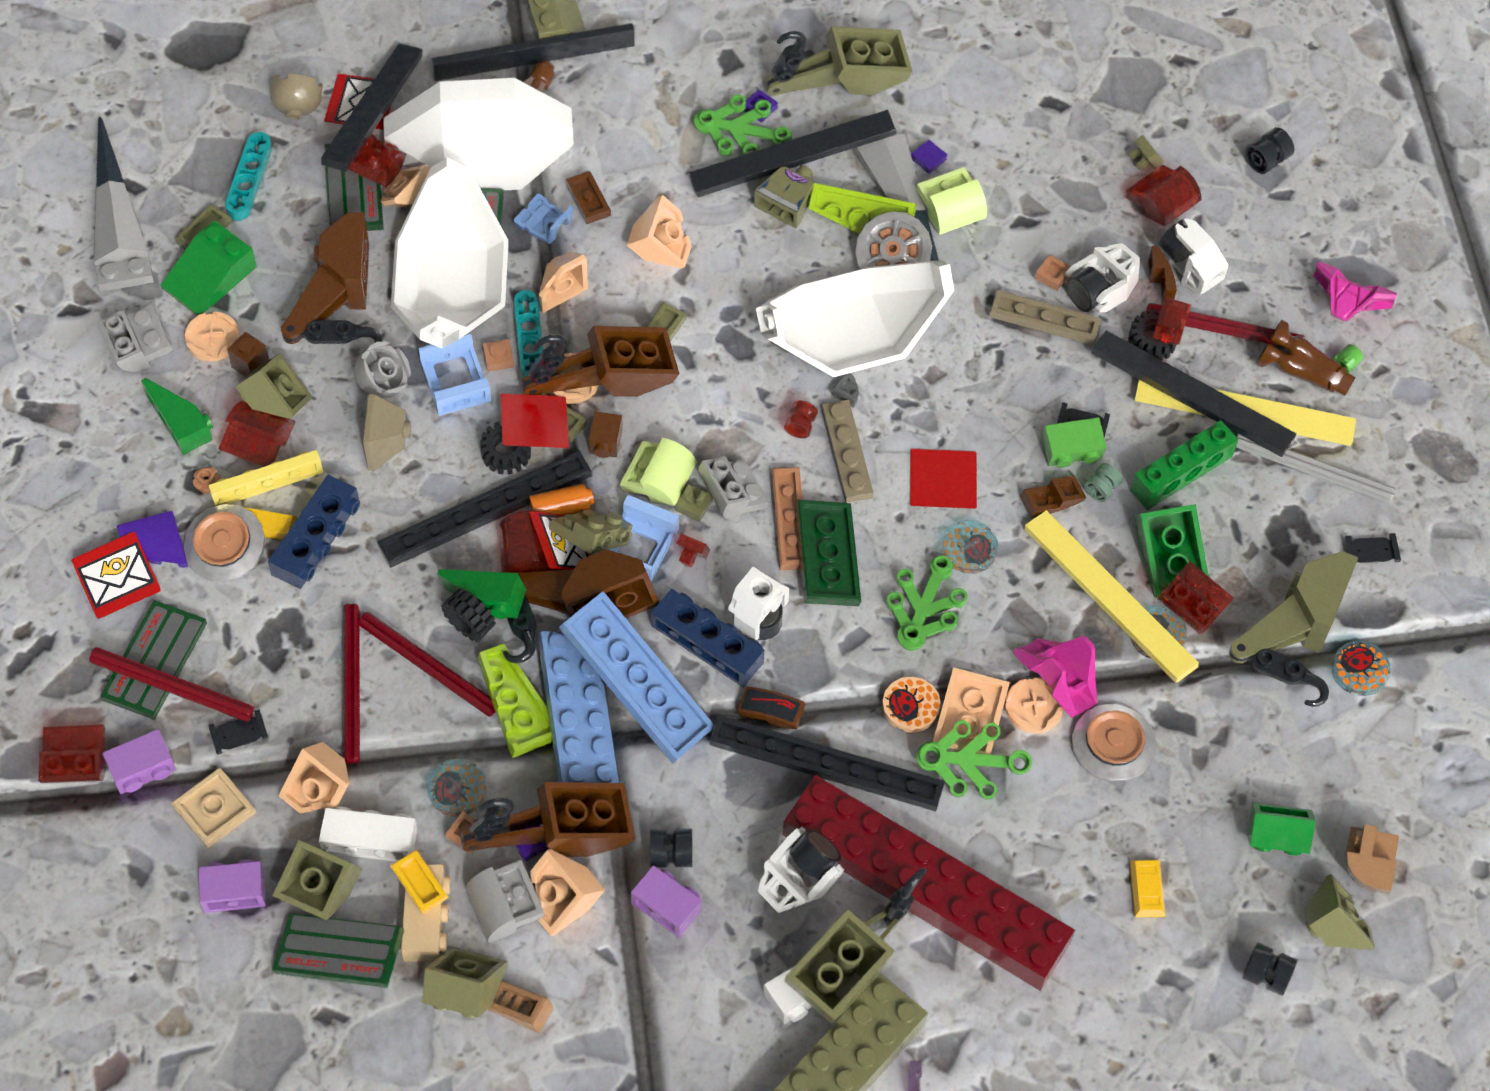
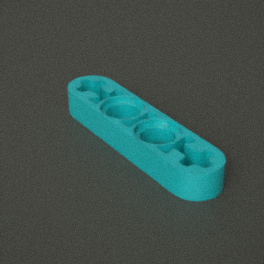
(251, 176)
(524, 336)

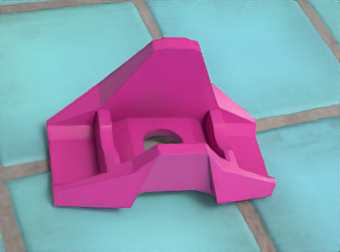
(1348, 297)
(1066, 669)

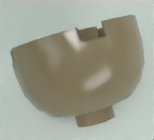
(295, 95)

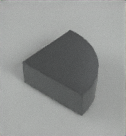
(846, 389)

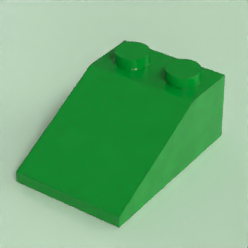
(209, 268)
(1169, 543)

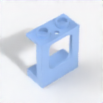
(460, 396)
(653, 524)

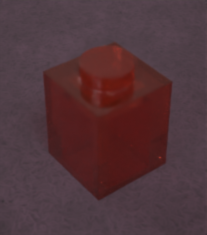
(1171, 321)

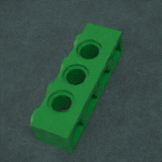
(1184, 465)

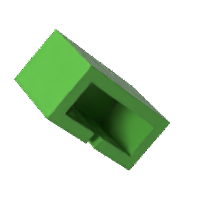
(1073, 441)

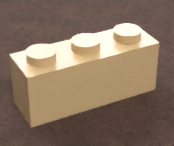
(423, 932)

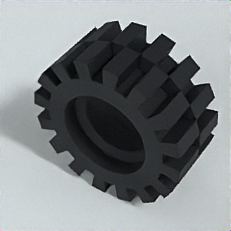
(1136, 336)
(498, 460)
(468, 615)

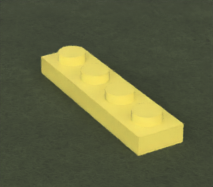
(266, 478)

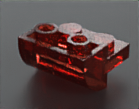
(378, 161)
(1165, 193)
(255, 434)
(520, 545)
(1195, 598)
(72, 754)

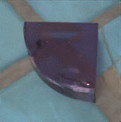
(914, 1073)

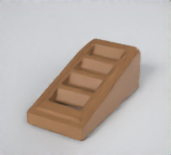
(535, 1012)

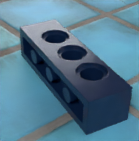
(330, 495)
(738, 666)

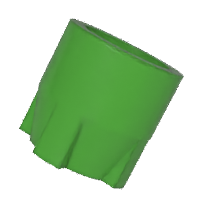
(1349, 357)

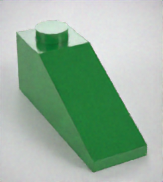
(180, 417)
(497, 590)

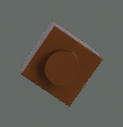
(247, 354)
(605, 434)

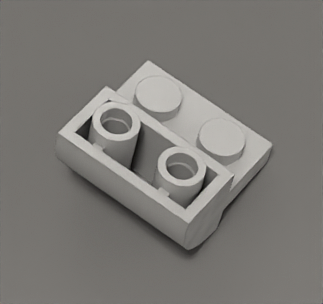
(135, 338)
(732, 487)
(503, 900)

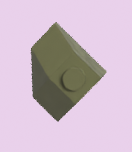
(1336, 919)

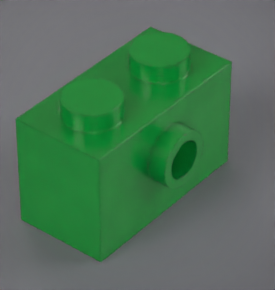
(1281, 829)

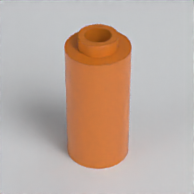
(563, 501)

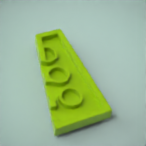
(854, 208)
(516, 702)

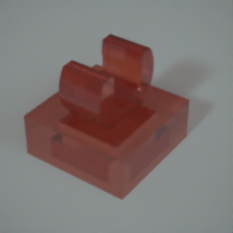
(691, 549)

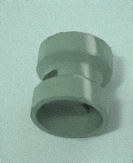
(1103, 482)

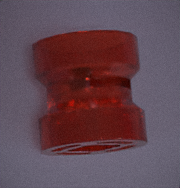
(801, 417)

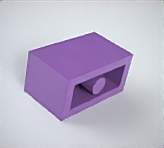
(139, 762)
(231, 886)
(666, 901)

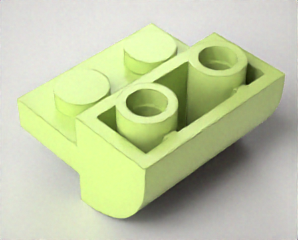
(953, 200)
(659, 471)

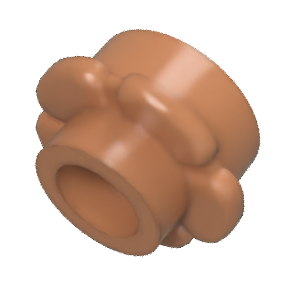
(201, 484)

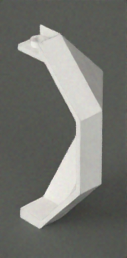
(490, 125)
(449, 258)
(858, 315)

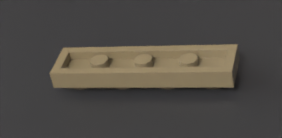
(1045, 317)
(847, 451)

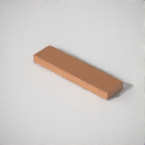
(786, 491)

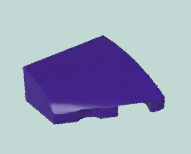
(158, 538)

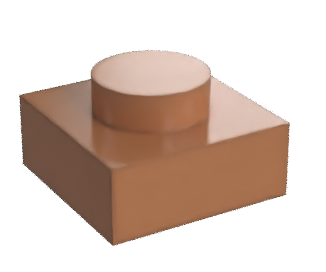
(1052, 272)
(498, 355)
(461, 824)

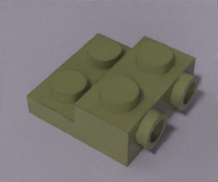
(593, 531)

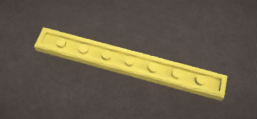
(1297, 419)
(1112, 596)

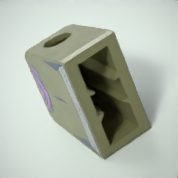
(786, 194)

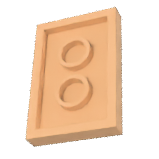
(975, 700)

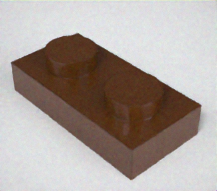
(588, 197)

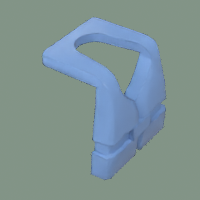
(538, 215)

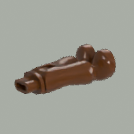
(1305, 361)

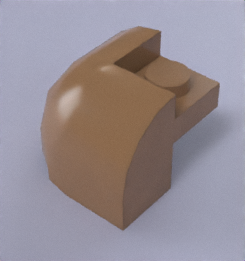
(1372, 858)

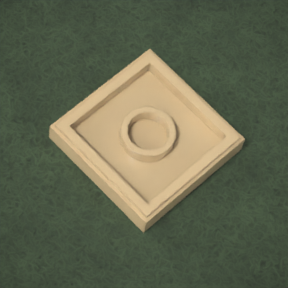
(213, 808)

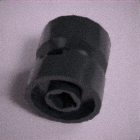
(1269, 150)
(681, 852)
(1269, 969)

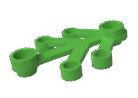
(739, 126)
(925, 606)
(968, 759)

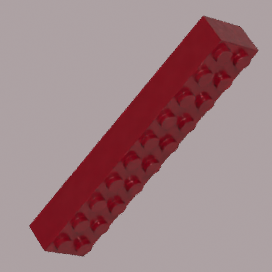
(949, 894)

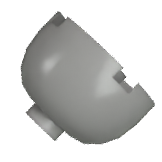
(382, 370)

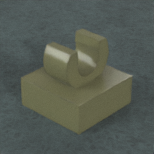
(1147, 152)
(694, 502)

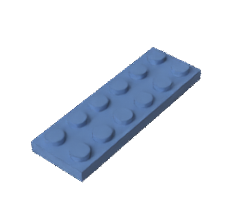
(637, 677)
(576, 713)

